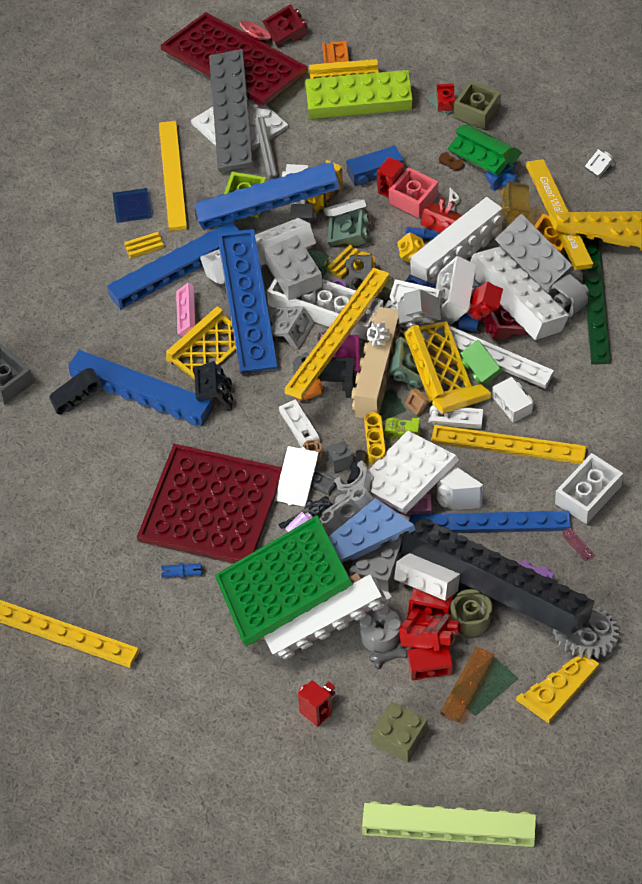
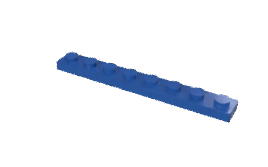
(500, 521)

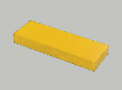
(461, 398)

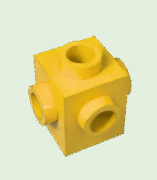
(409, 246)

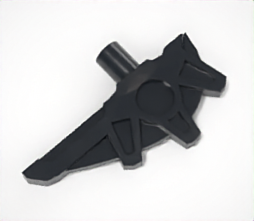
(313, 508)

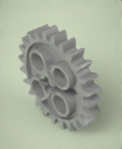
(593, 638)

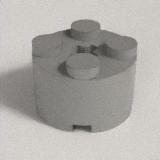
(569, 294)
(380, 630)

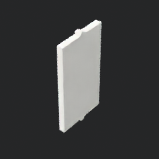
(296, 476)

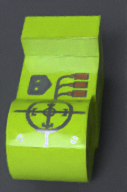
(397, 428)

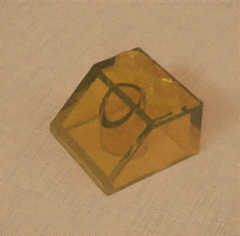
(515, 201)

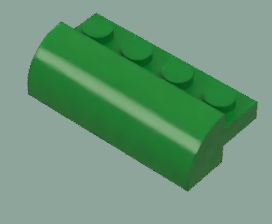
(483, 149)

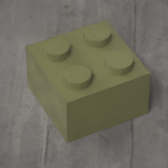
(477, 104)
(399, 731)

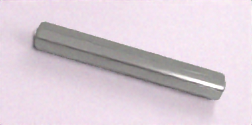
(266, 147)

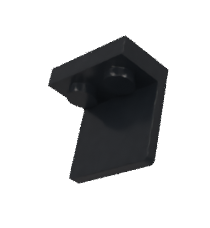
(340, 371)
(212, 382)

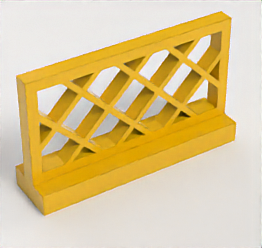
(343, 68)
(193, 338)
(425, 362)

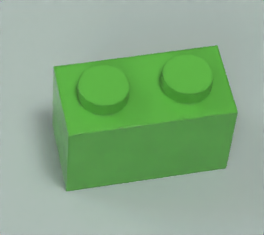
(481, 362)

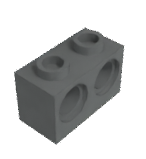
(357, 273)

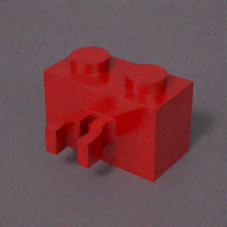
(438, 216)
(316, 701)

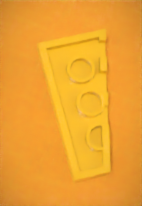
(558, 688)

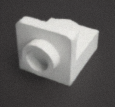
(599, 163)

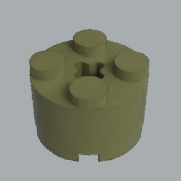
(472, 611)

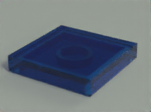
(131, 205)

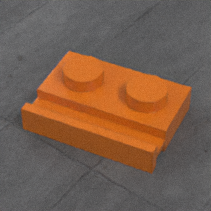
(335, 52)

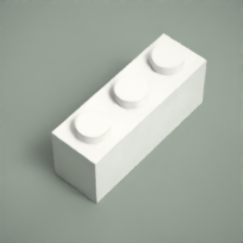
(427, 576)

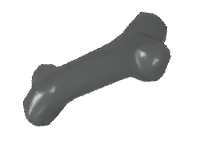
(378, 659)

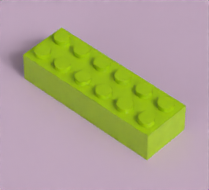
(358, 94)

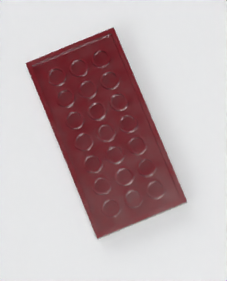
(266, 68)

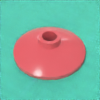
(255, 30)

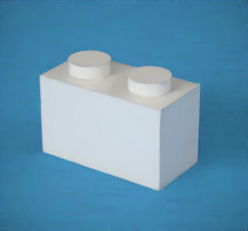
(512, 399)

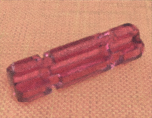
(577, 544)

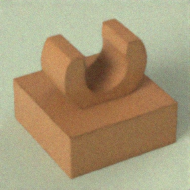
(417, 401)

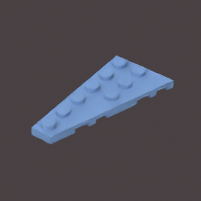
(368, 530)

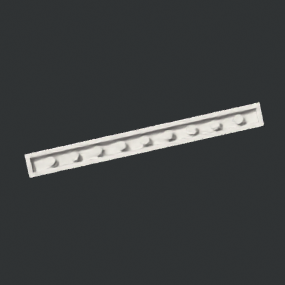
(505, 359)

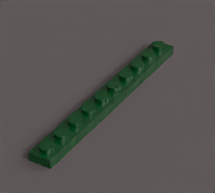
(595, 306)

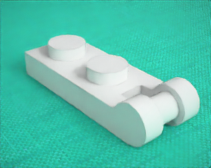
(457, 418)
(298, 422)

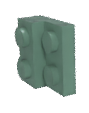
(349, 228)
(403, 365)

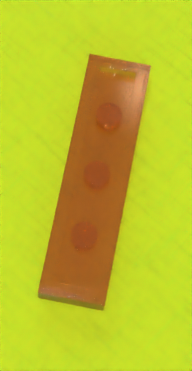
(467, 684)

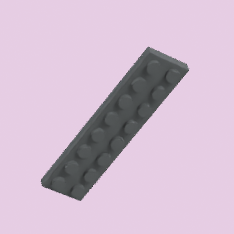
(231, 110)

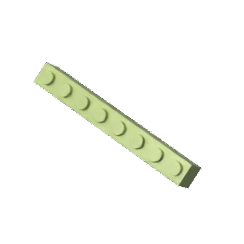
(449, 824)

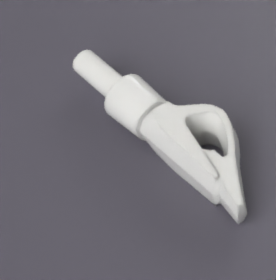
(457, 200)

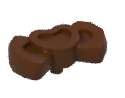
(450, 161)

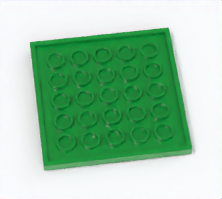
(282, 580)

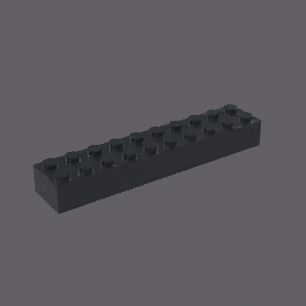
(500, 577)

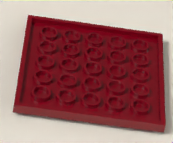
(210, 504)

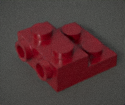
(286, 25)
(502, 325)

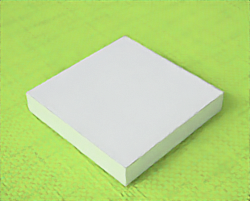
(344, 207)

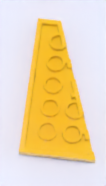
(613, 227)

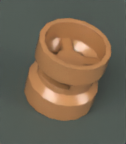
(314, 445)

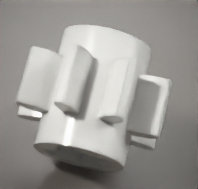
(378, 334)

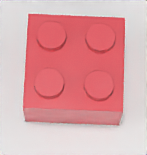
(413, 192)

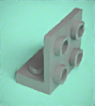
(292, 324)

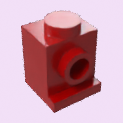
(445, 97)

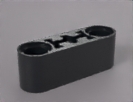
(75, 391)

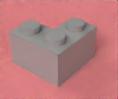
(418, 309)

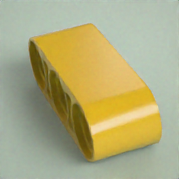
(374, 437)

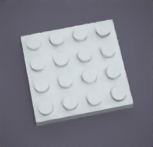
(274, 124)
(409, 471)

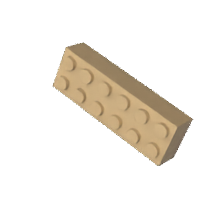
(375, 366)

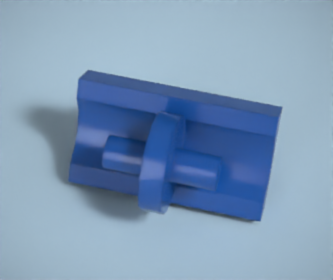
(506, 175)

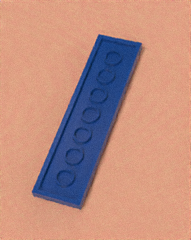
(247, 301)

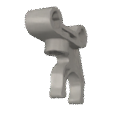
(350, 502)

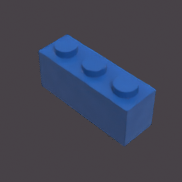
(365, 167)

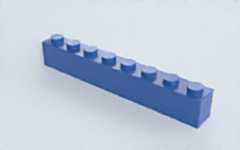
(267, 195)
(165, 269)
(143, 388)

